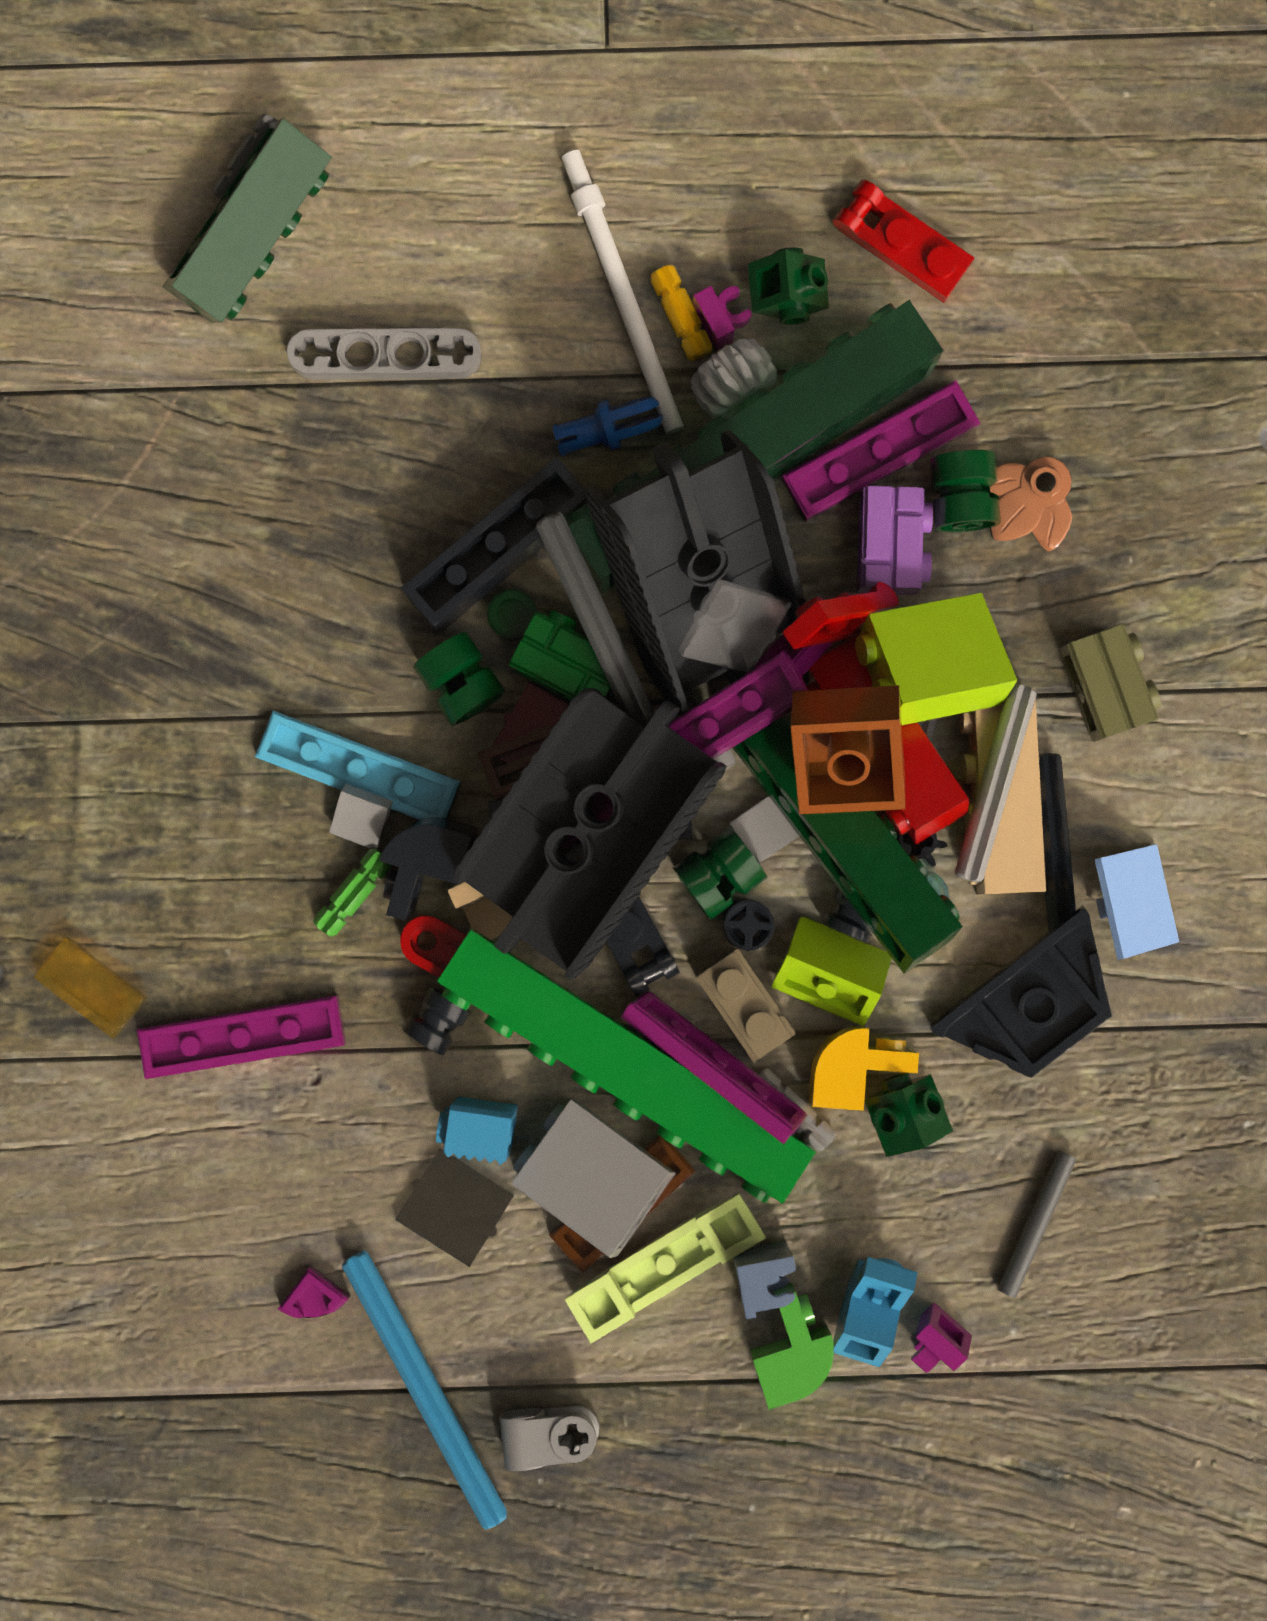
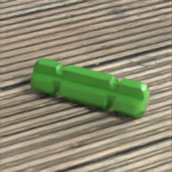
(351, 893)

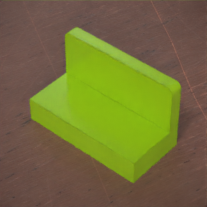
(833, 971)

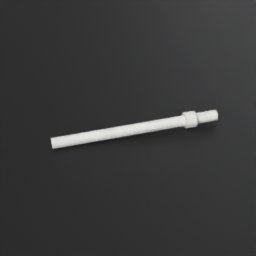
(589, 203)

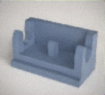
(761, 1272)

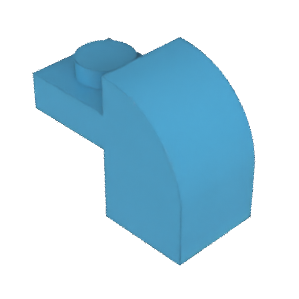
(872, 1309)

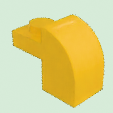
(842, 1064)

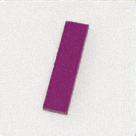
(880, 450)
(241, 1037)
(715, 1066)

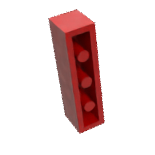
(931, 790)

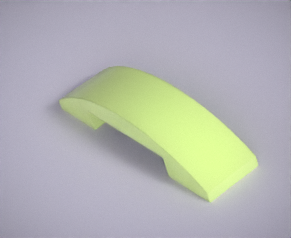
(663, 1266)

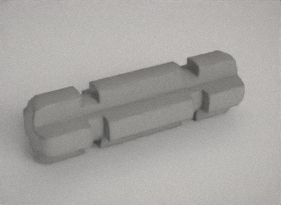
(817, 1132)

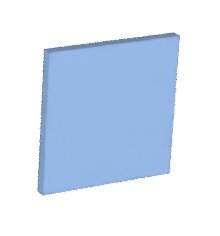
(1136, 901)

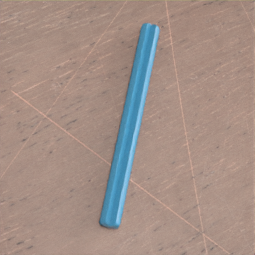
(424, 1389)

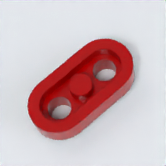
(447, 943)

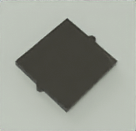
(454, 1207)

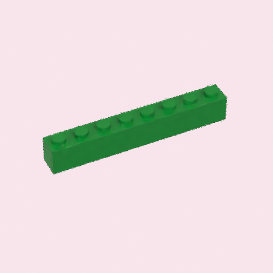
(623, 1064)

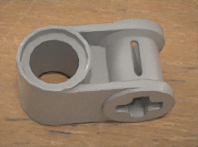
(539, 1436)

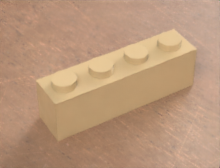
(1018, 848)

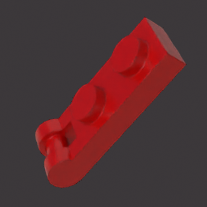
(903, 241)
(838, 617)

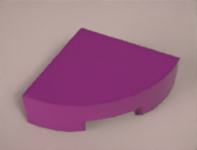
(313, 1296)

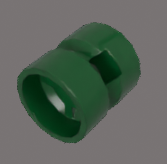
(964, 491)
(449, 664)
(720, 872)

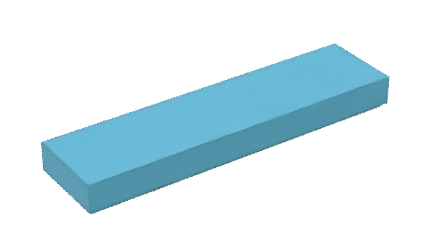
(343, 761)

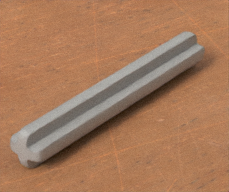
(995, 783)

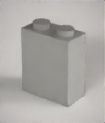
(591, 1177)

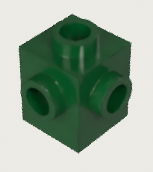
(788, 285)
(908, 1114)

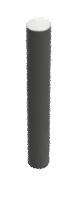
(1036, 1224)

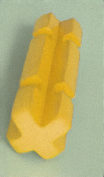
(681, 312)

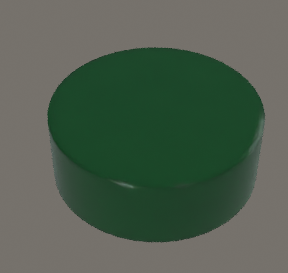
(511, 614)

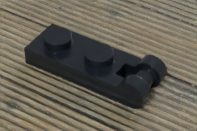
(632, 934)

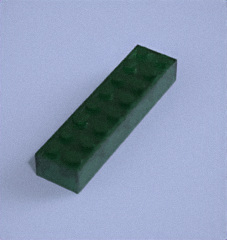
(803, 412)

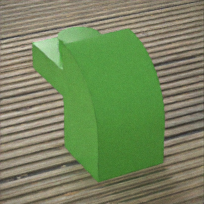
(796, 1364)

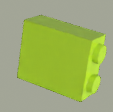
(939, 655)

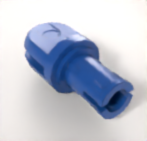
(603, 428)

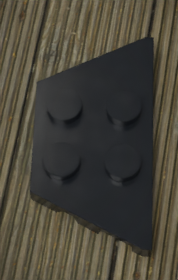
(1035, 1002)

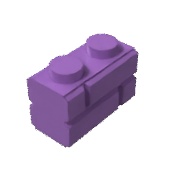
(892, 539)

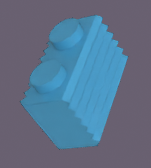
(477, 1129)

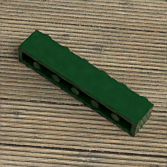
(859, 856)

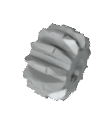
(732, 377)

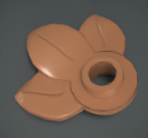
(1029, 509)

